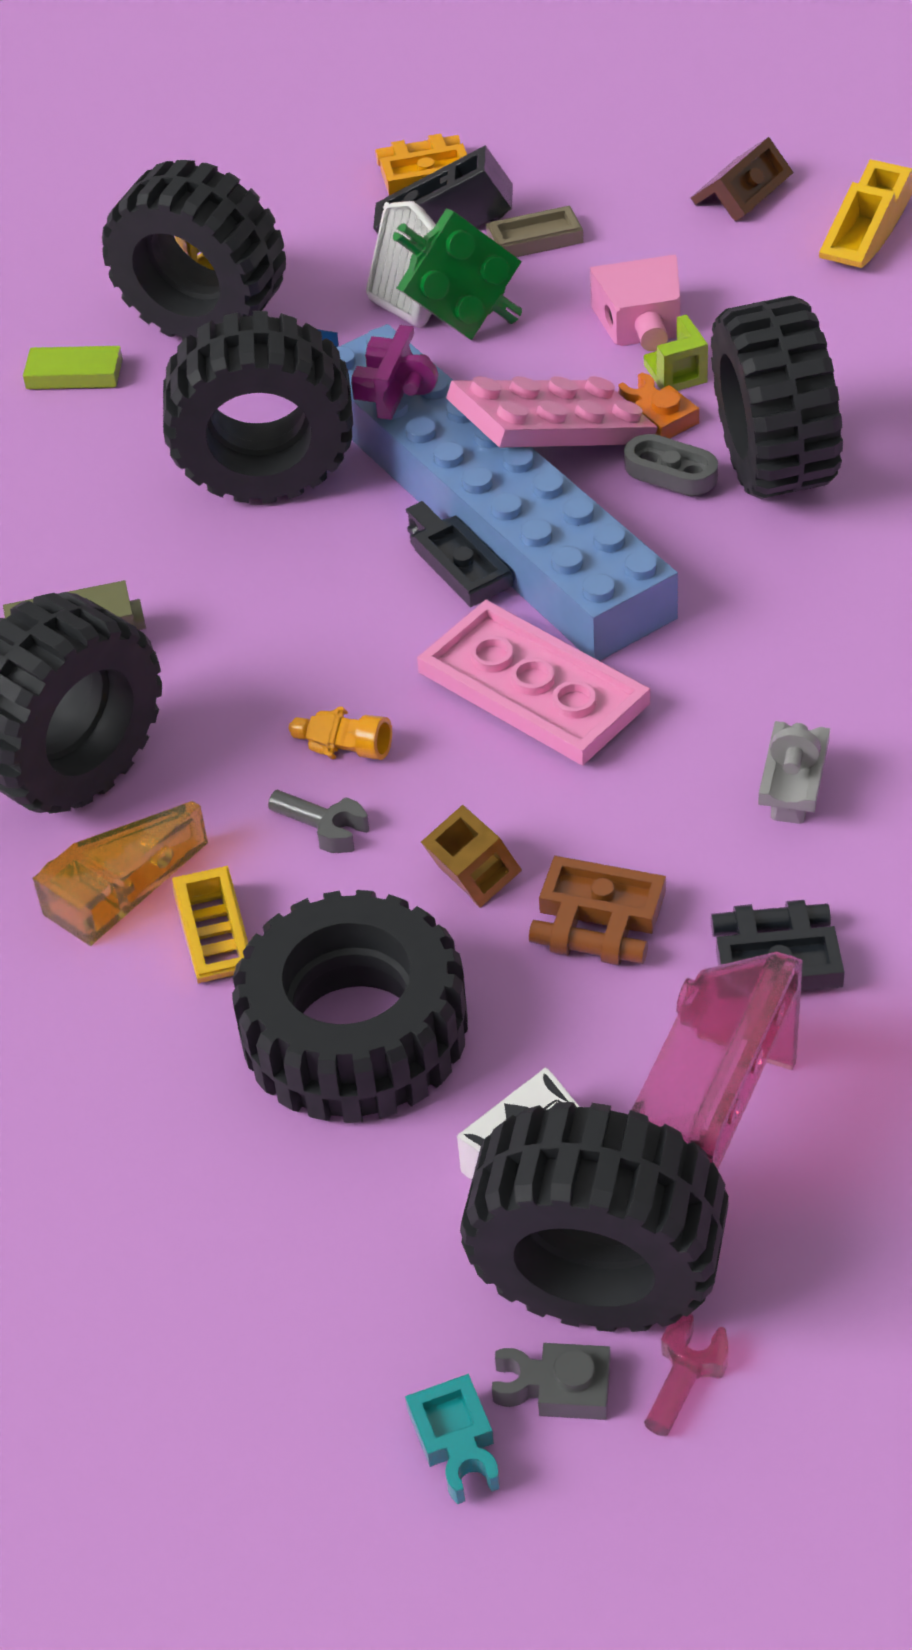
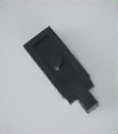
(457, 555)

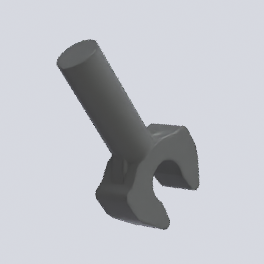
(327, 821)

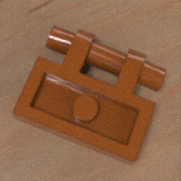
(602, 896)

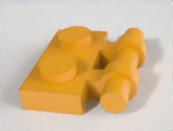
(410, 162)

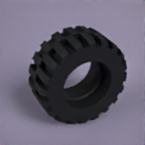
(213, 217)
(250, 358)
(776, 396)
(71, 700)
(360, 1064)
(595, 1217)

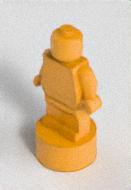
(332, 731)

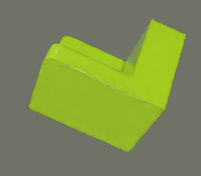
(682, 361)

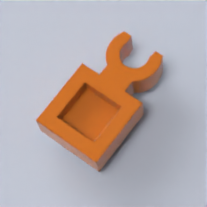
(663, 407)

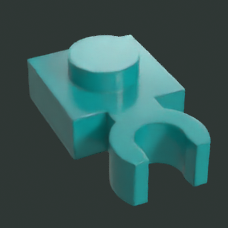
(454, 1430)

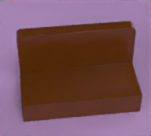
(747, 179)

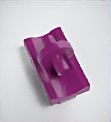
(392, 372)

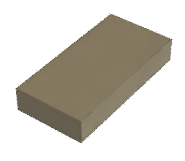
(537, 231)

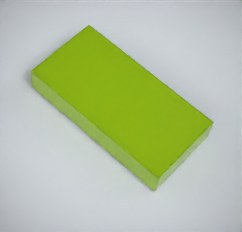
(72, 367)

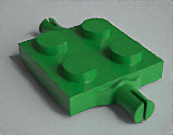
(458, 273)

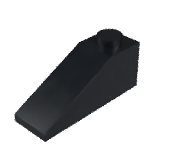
(469, 186)

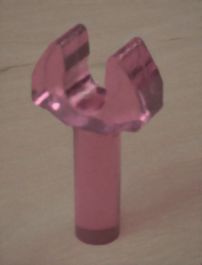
(686, 1368)

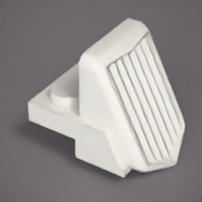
(393, 260)

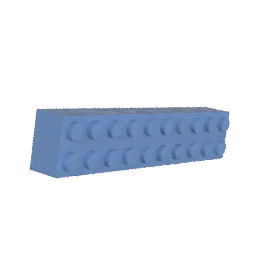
(555, 539)

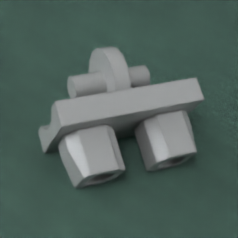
(793, 771)

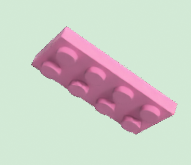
(549, 411)
(534, 681)

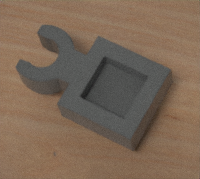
(567, 1380)

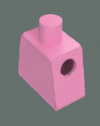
(637, 300)

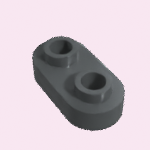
(671, 464)

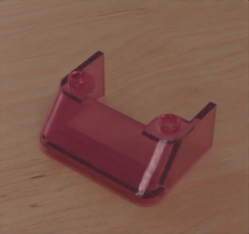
(723, 1037)

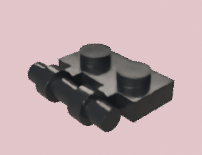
(751, 934)

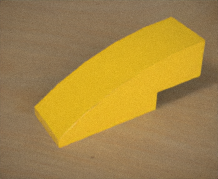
(868, 214)

